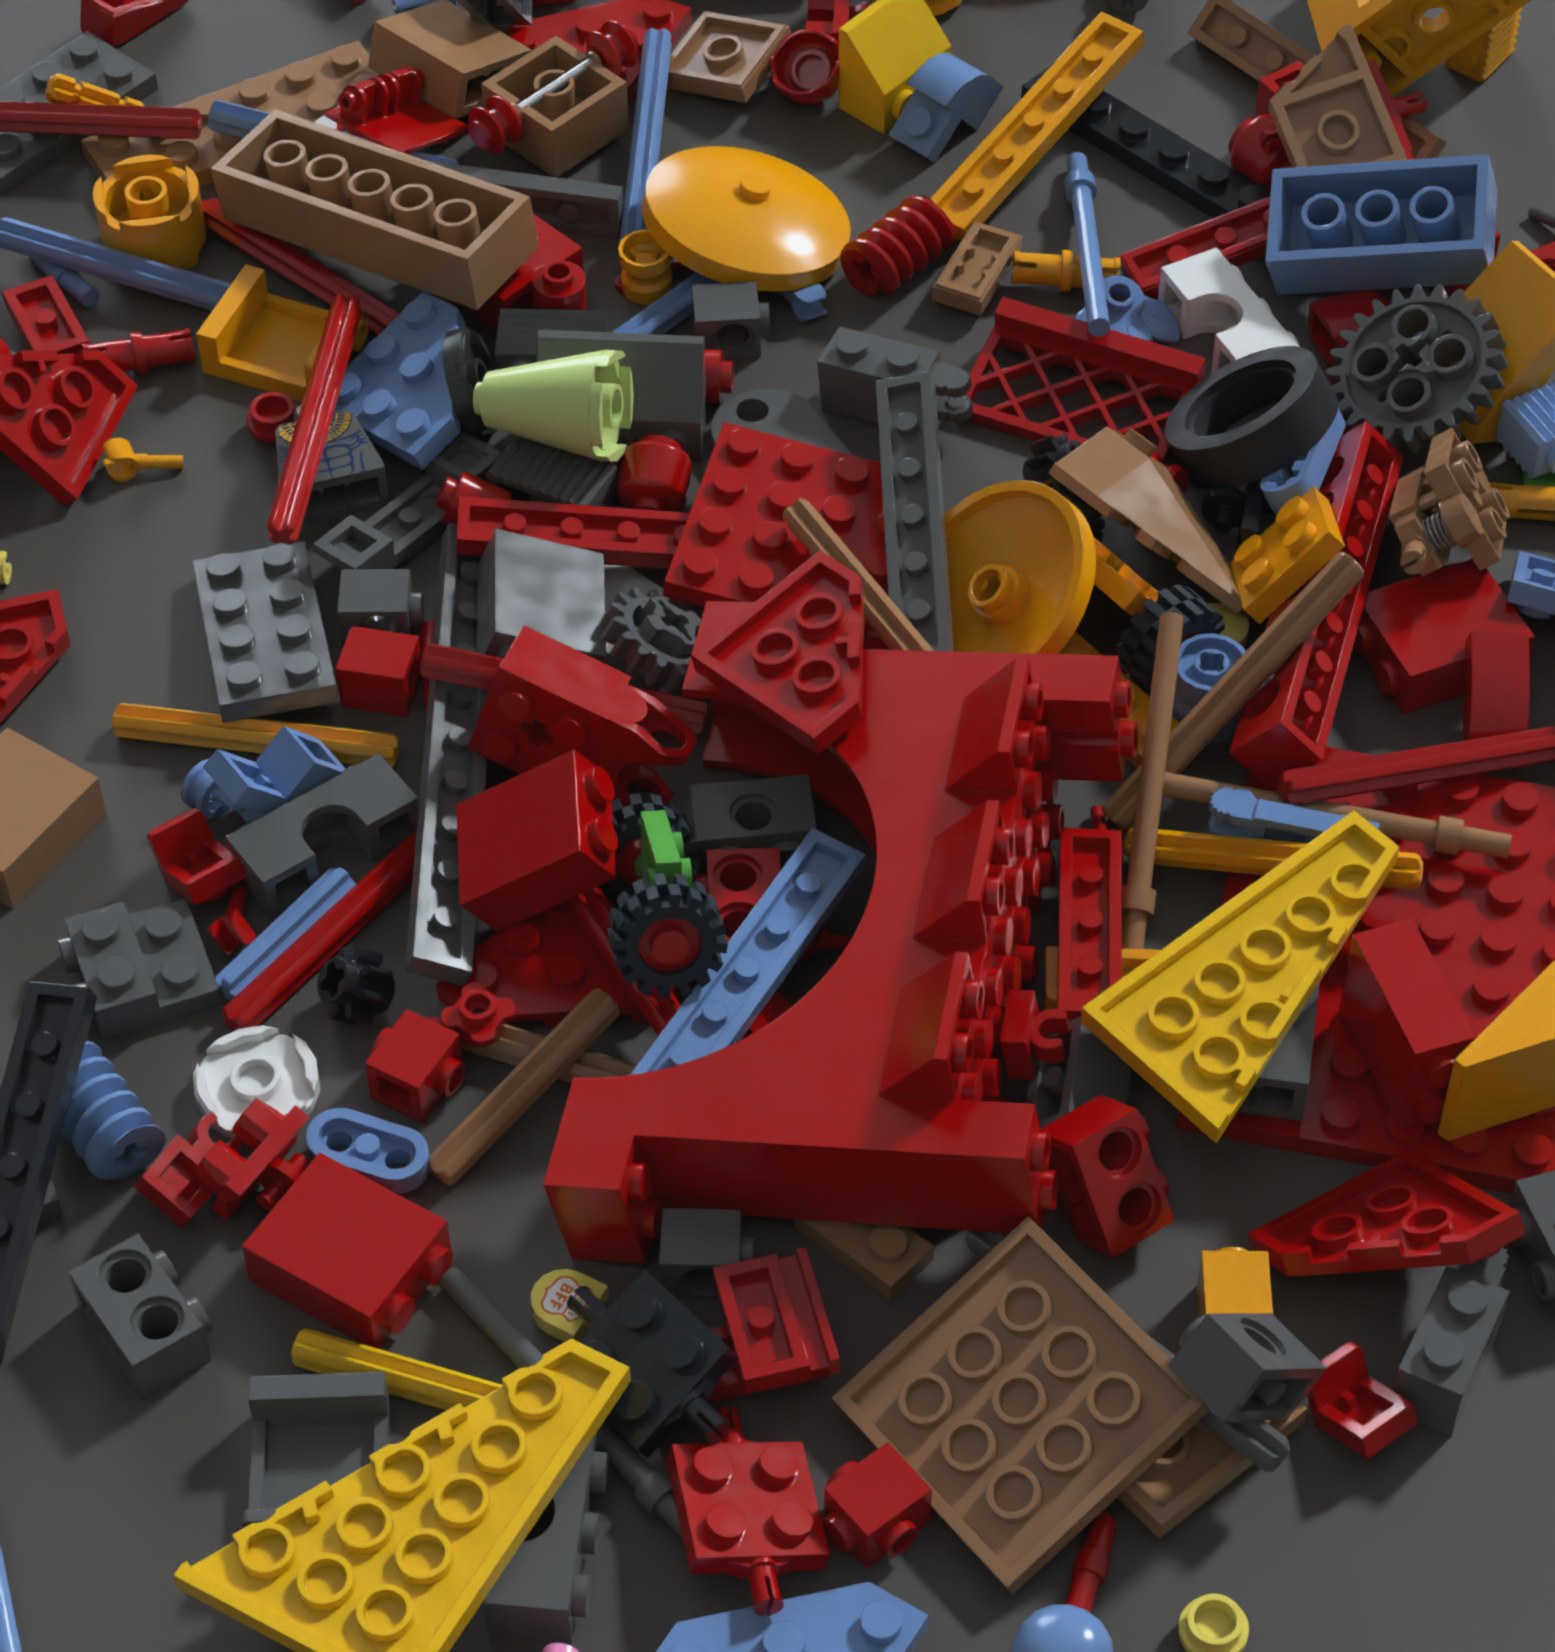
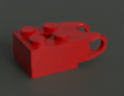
(564, 700)

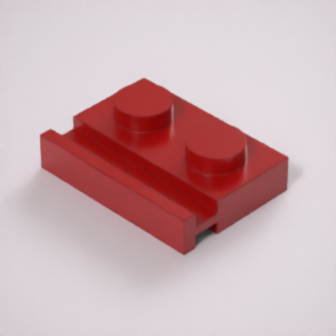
(775, 1320)

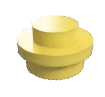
(1213, 1625)

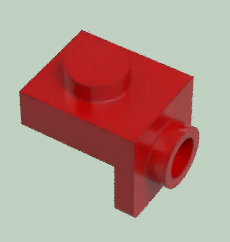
(193, 860)
(1356, 1406)

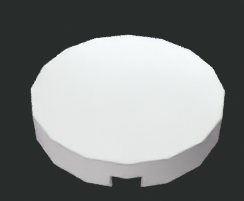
(253, 1066)

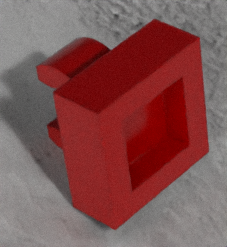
(1025, 1034)

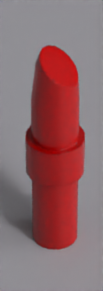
(1092, 1562)

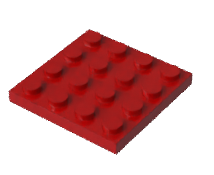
(736, 530)

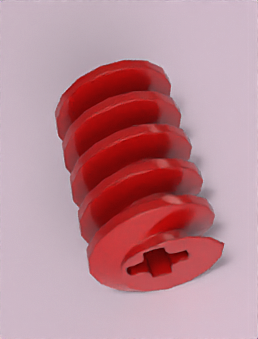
(897, 246)

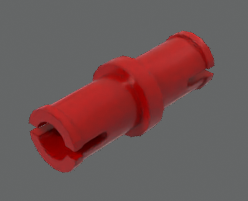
(147, 351)

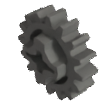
(651, 636)

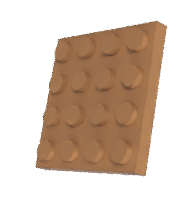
(1022, 1403)

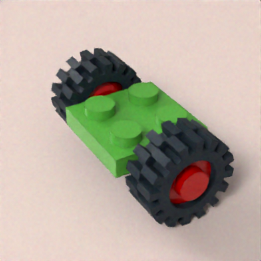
(665, 919)

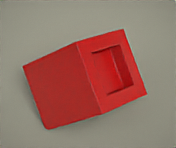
(379, 671)

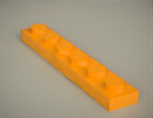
(1037, 121)

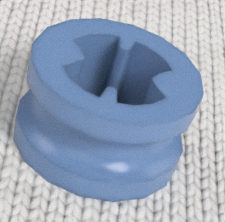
(199, 792)

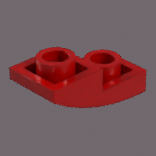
(1496, 684)

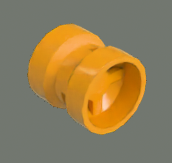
(645, 268)

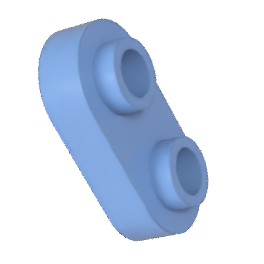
(372, 1147)

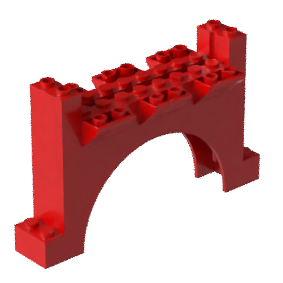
(887, 1072)

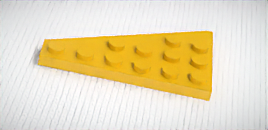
(423, 1528)

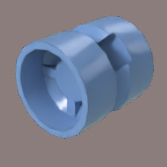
(1200, 666)

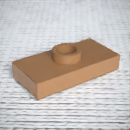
(976, 268)

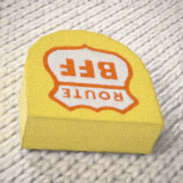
(550, 1303)

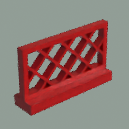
(1056, 339)

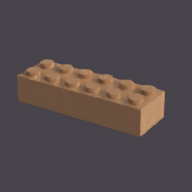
(376, 208)

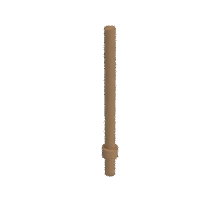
(1446, 834)
(1137, 895)

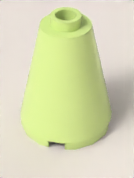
(562, 402)

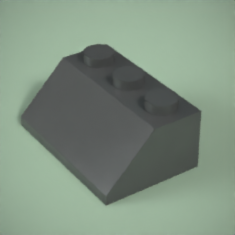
(665, 377)

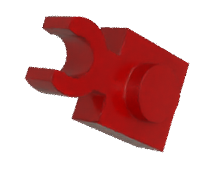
(171, 1177)

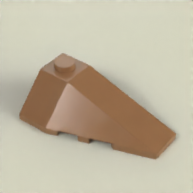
(1136, 490)

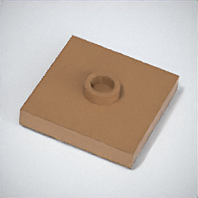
(724, 56)

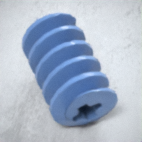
(107, 1121)

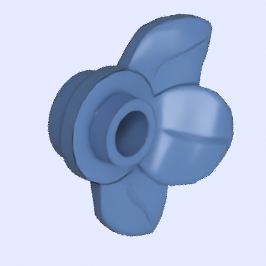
(1139, 314)

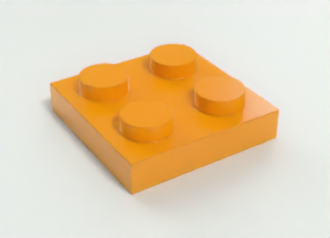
(1286, 553)

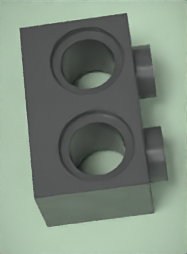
(133, 1318)

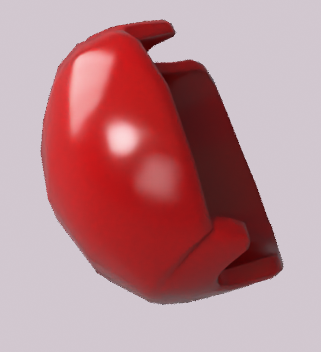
(806, 67)

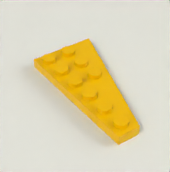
(1228, 990)

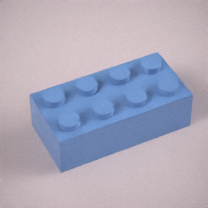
(1381, 224)

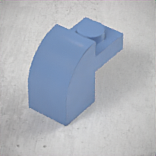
(943, 96)
(284, 769)

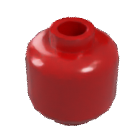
(1248, 154)
(654, 475)

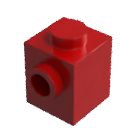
(415, 1065)
(876, 1506)

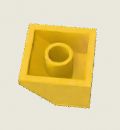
(880, 56)

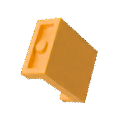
(264, 337)

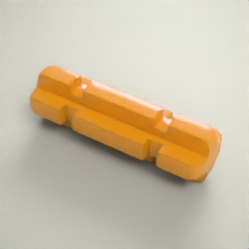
(66, 90)

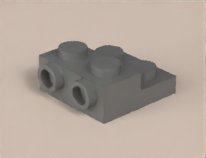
(140, 965)

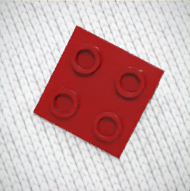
(391, 112)

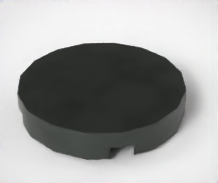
(465, 364)

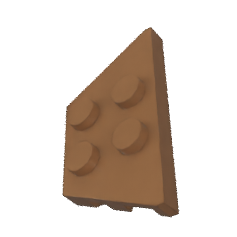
(1335, 110)

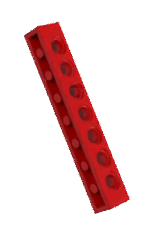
(1295, 708)

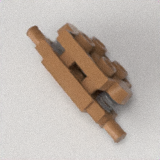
(1448, 506)

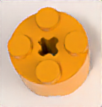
(151, 211)

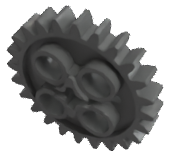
(1418, 366)

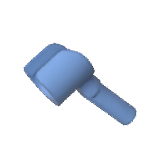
(806, 302)

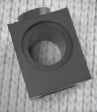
(730, 318)
(378, 601)
(694, 1244)

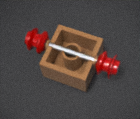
(558, 101)

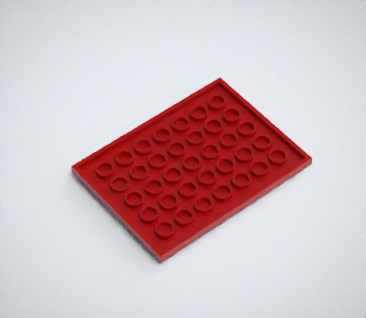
(1490, 937)

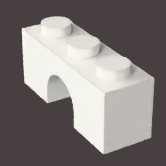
(1214, 298)

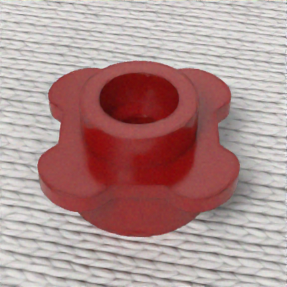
(482, 1028)

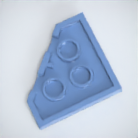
(401, 383)
(827, 1621)

